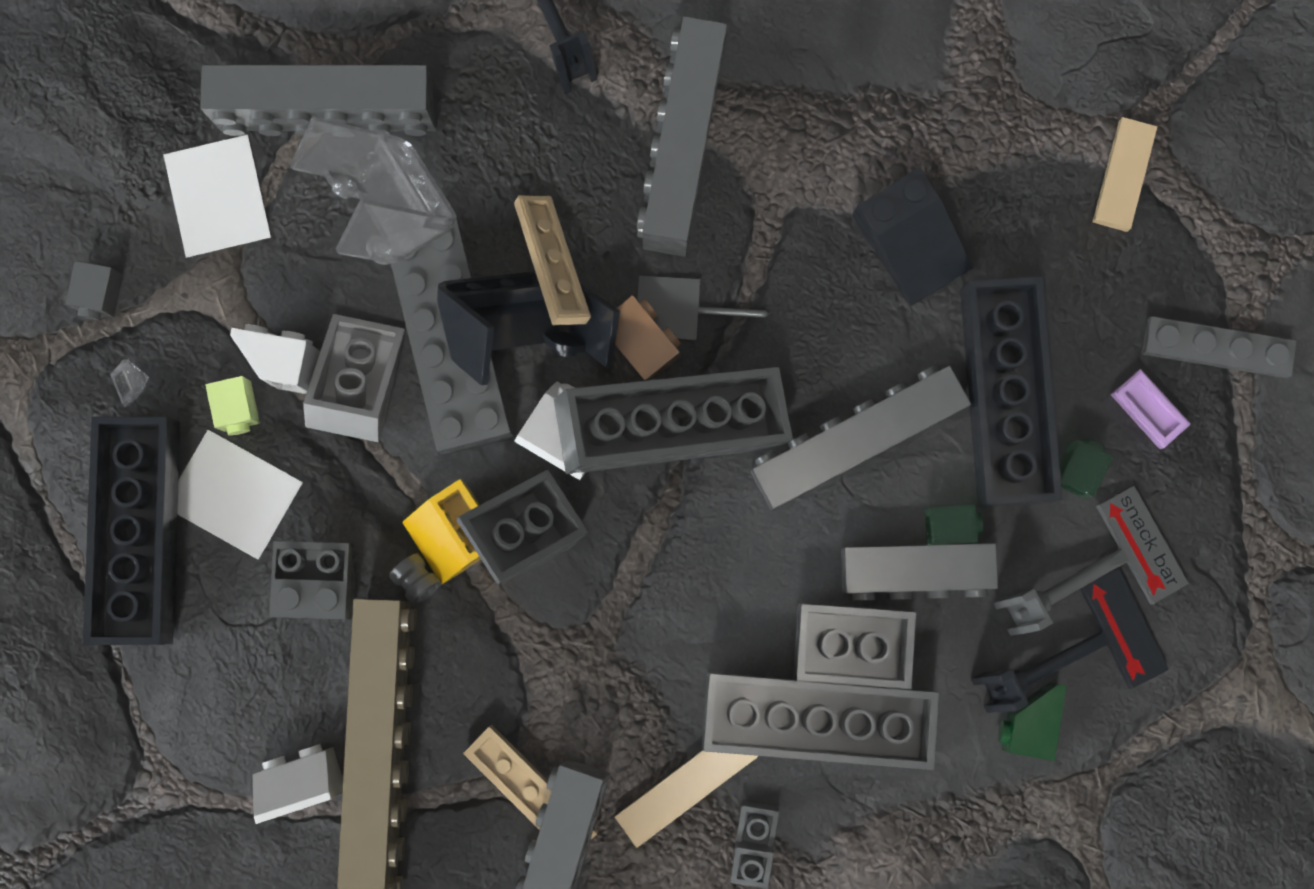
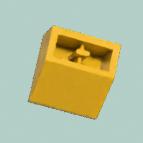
(440, 535)

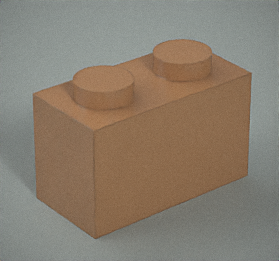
(643, 341)

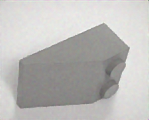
(353, 378)

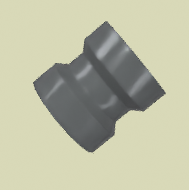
(415, 579)

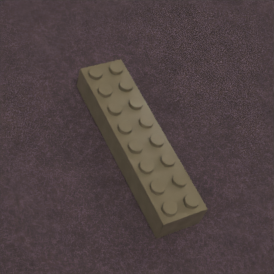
(376, 745)

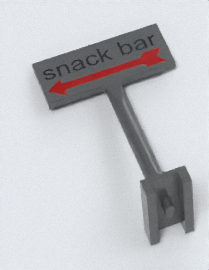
(1138, 545)

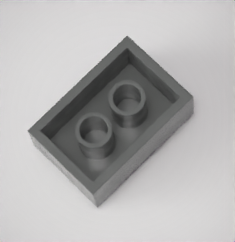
(854, 646)

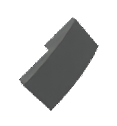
(754, 844)

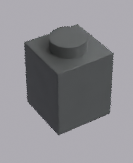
(94, 290)

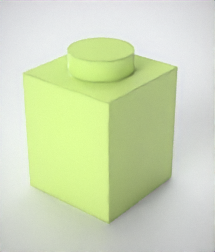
(233, 405)

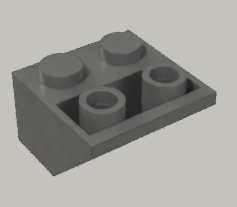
(312, 580)

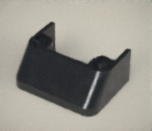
(512, 313)

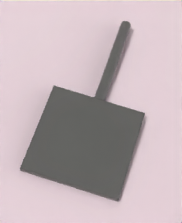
(678, 304)

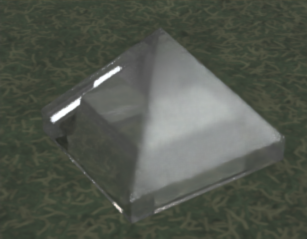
(128, 381)

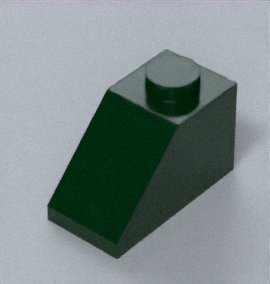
(1036, 727)

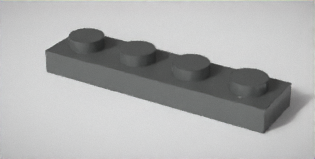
(1219, 347)

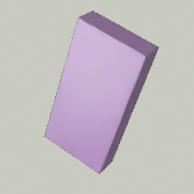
(1150, 409)

